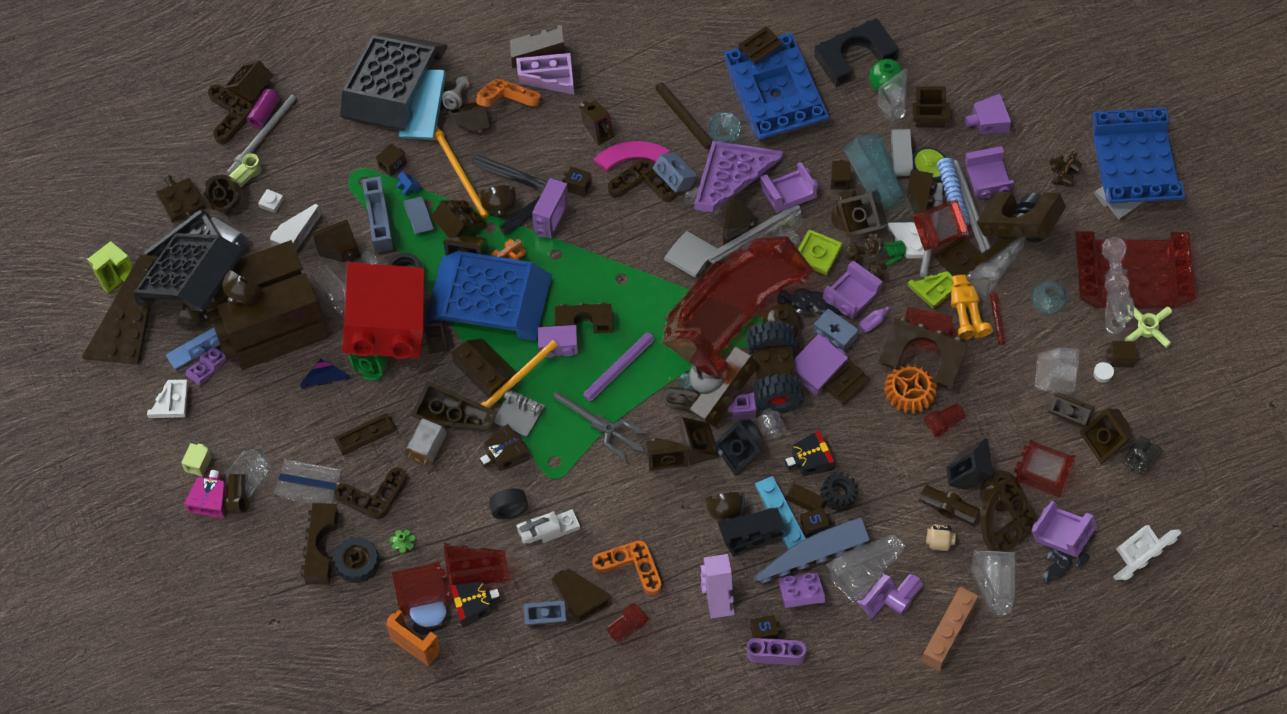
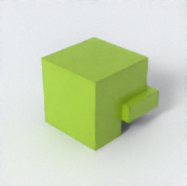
(110, 266)

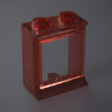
(940, 224)
(1044, 468)

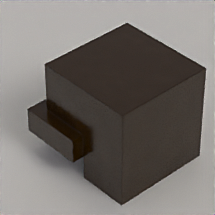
(930, 107)

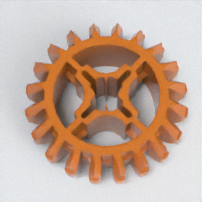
(907, 378)

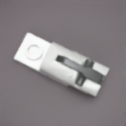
(548, 527)

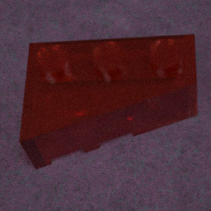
(475, 565)

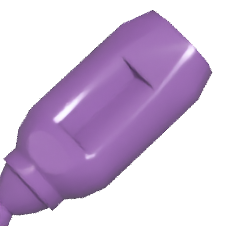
(873, 320)

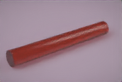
(997, 318)

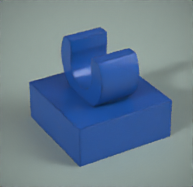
(409, 182)

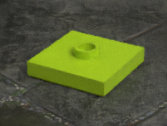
(820, 251)

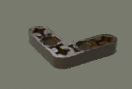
(234, 112)
(645, 176)
(376, 500)

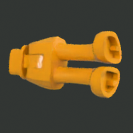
(965, 296)

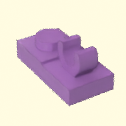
(876, 597)

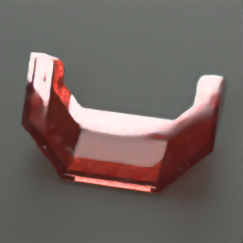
(728, 299)

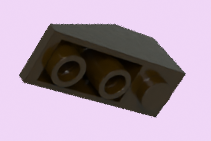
(919, 190)

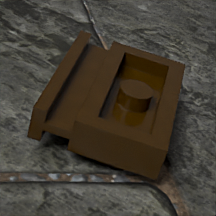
(760, 45)
(846, 382)

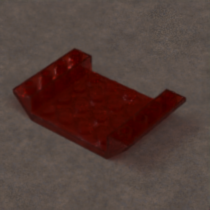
(1157, 270)

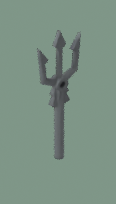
(604, 426)

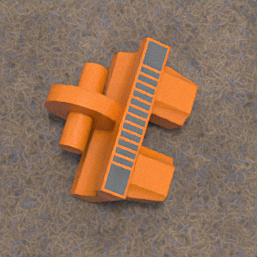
(512, 250)

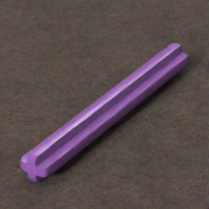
(625, 360)

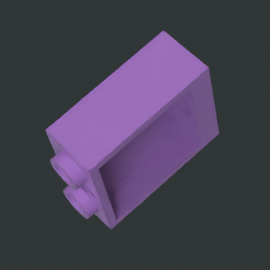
(550, 208)

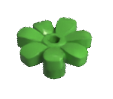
(402, 541)

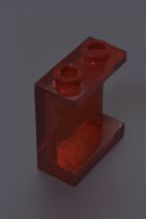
(933, 320)
(420, 586)

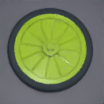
(926, 160)

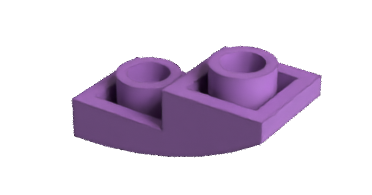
(207, 366)

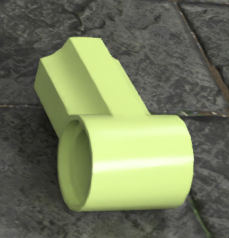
(245, 171)

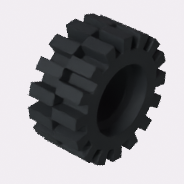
(834, 499)

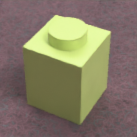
(196, 459)

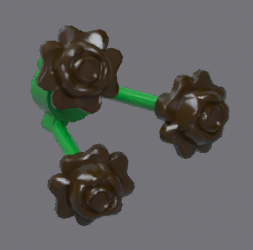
(873, 246)

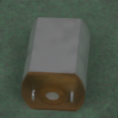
(425, 443)

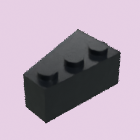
(752, 530)

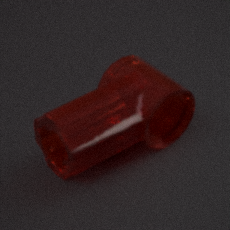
(940, 421)
(631, 619)

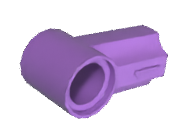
(902, 597)

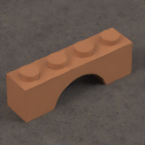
(949, 628)

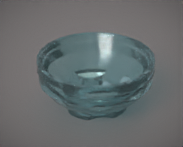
(721, 121)
(1046, 303)

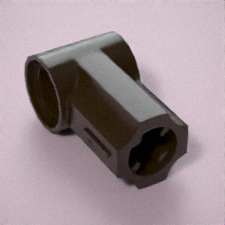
(236, 499)

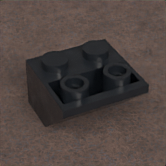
(970, 466)

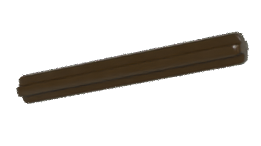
(684, 115)

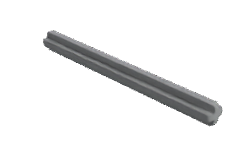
(983, 241)
(734, 245)

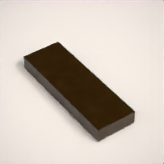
(993, 250)
(364, 434)

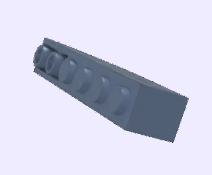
(816, 548)

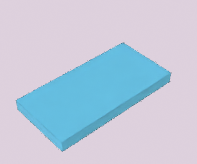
(425, 107)

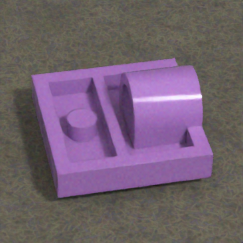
(801, 590)

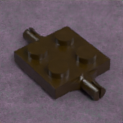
(180, 199)

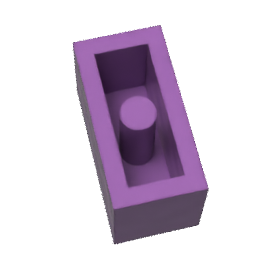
(564, 337)

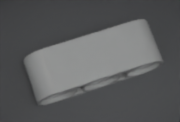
(901, 152)

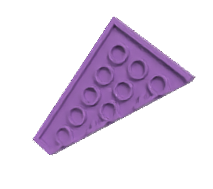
(730, 170)

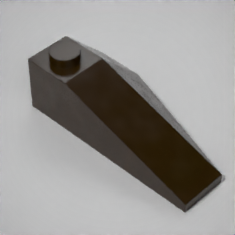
(452, 409)

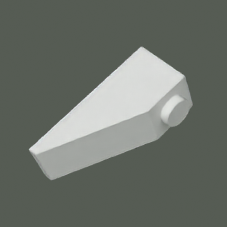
(296, 227)

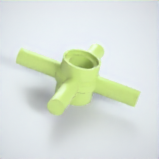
(1146, 331)

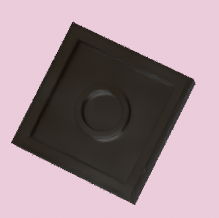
(958, 257)

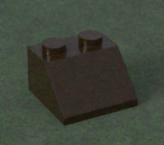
(250, 80)
(862, 213)

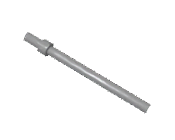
(262, 134)
(937, 199)

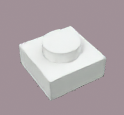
(271, 201)

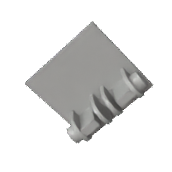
(519, 413)

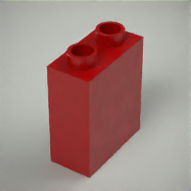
(383, 310)

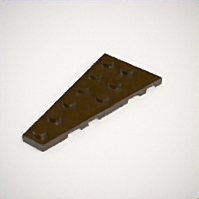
(125, 323)

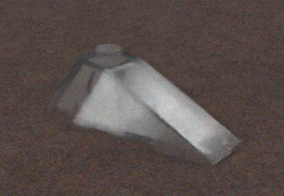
(989, 273)
(861, 567)

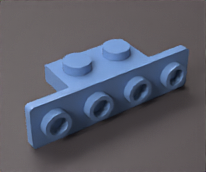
(193, 349)

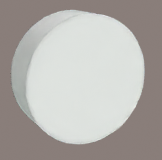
(1103, 372)

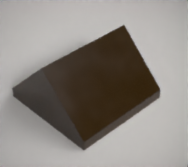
(699, 440)

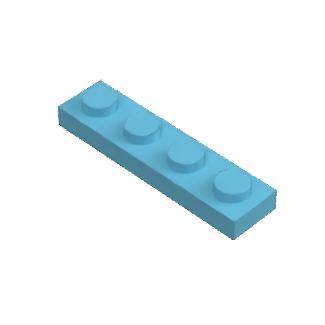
(772, 498)

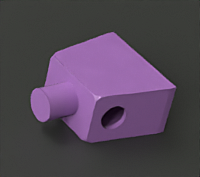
(989, 116)

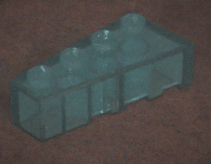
(874, 167)

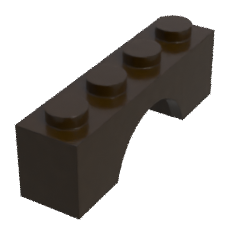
(713, 405)
(322, 520)

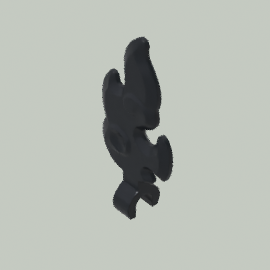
(803, 298)
(1063, 562)

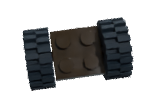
(776, 377)

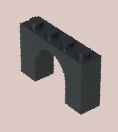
(869, 35)

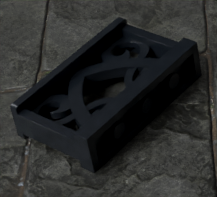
(187, 227)

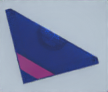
(323, 374)

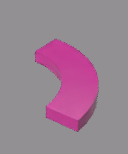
(628, 150)

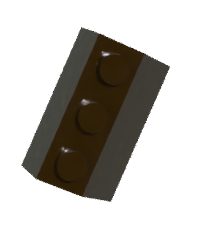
(482, 365)

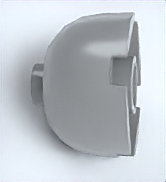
(704, 383)

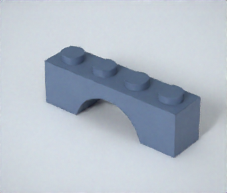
(377, 214)

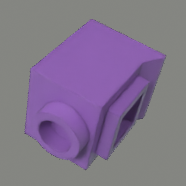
(743, 412)

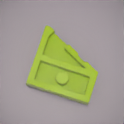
(933, 288)

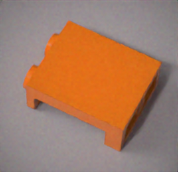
(423, 650)

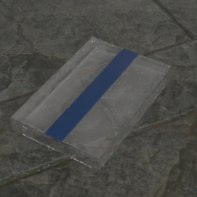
(307, 482)

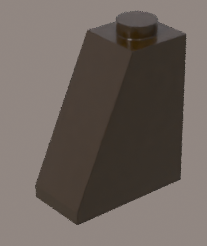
(580, 595)

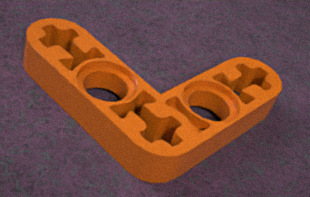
(499, 88)
(631, 557)

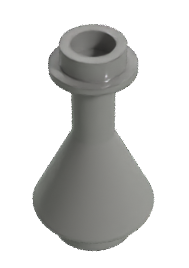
(452, 99)

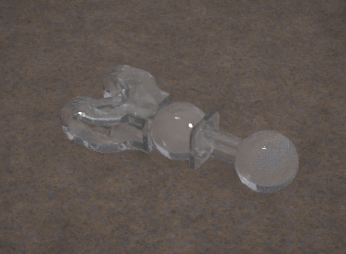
(1117, 285)

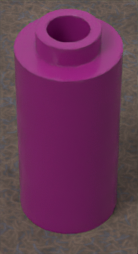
(263, 108)

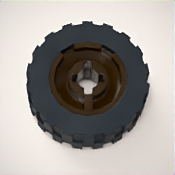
(361, 569)

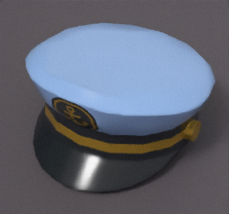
(428, 617)

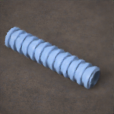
(951, 184)

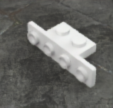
(1141, 548)

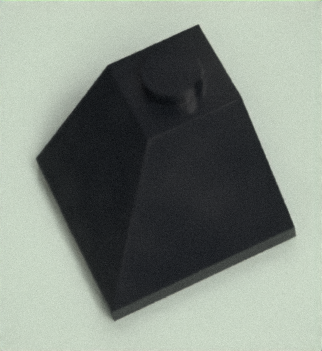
(740, 445)

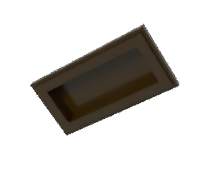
(804, 498)

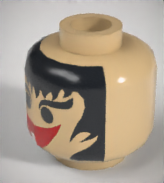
(940, 537)

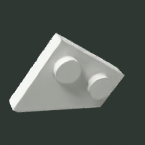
(908, 234)
(171, 400)

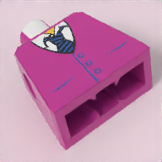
(207, 496)

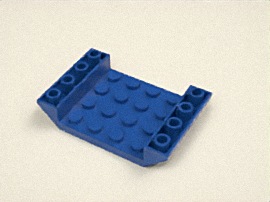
(1135, 155)
(490, 293)

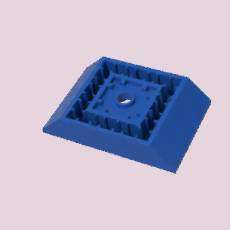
(780, 73)

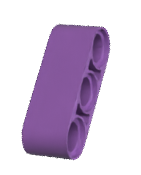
(785, 646)

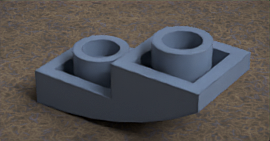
(418, 215)

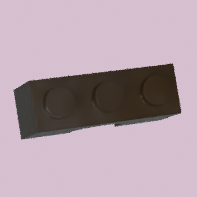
(597, 314)

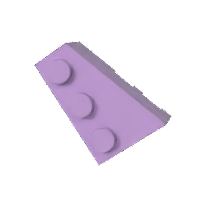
(547, 72)
(717, 584)

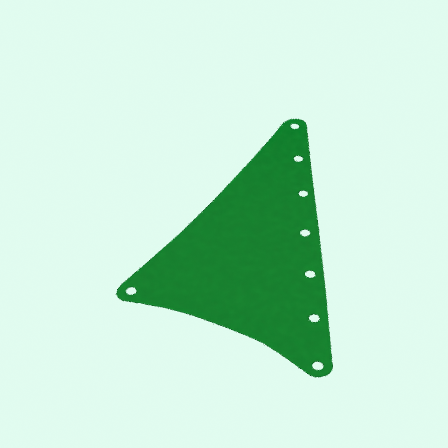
(576, 279)

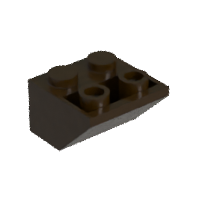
(458, 218)

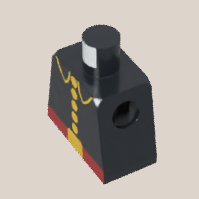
(811, 456)
(473, 601)

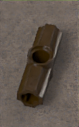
(949, 505)

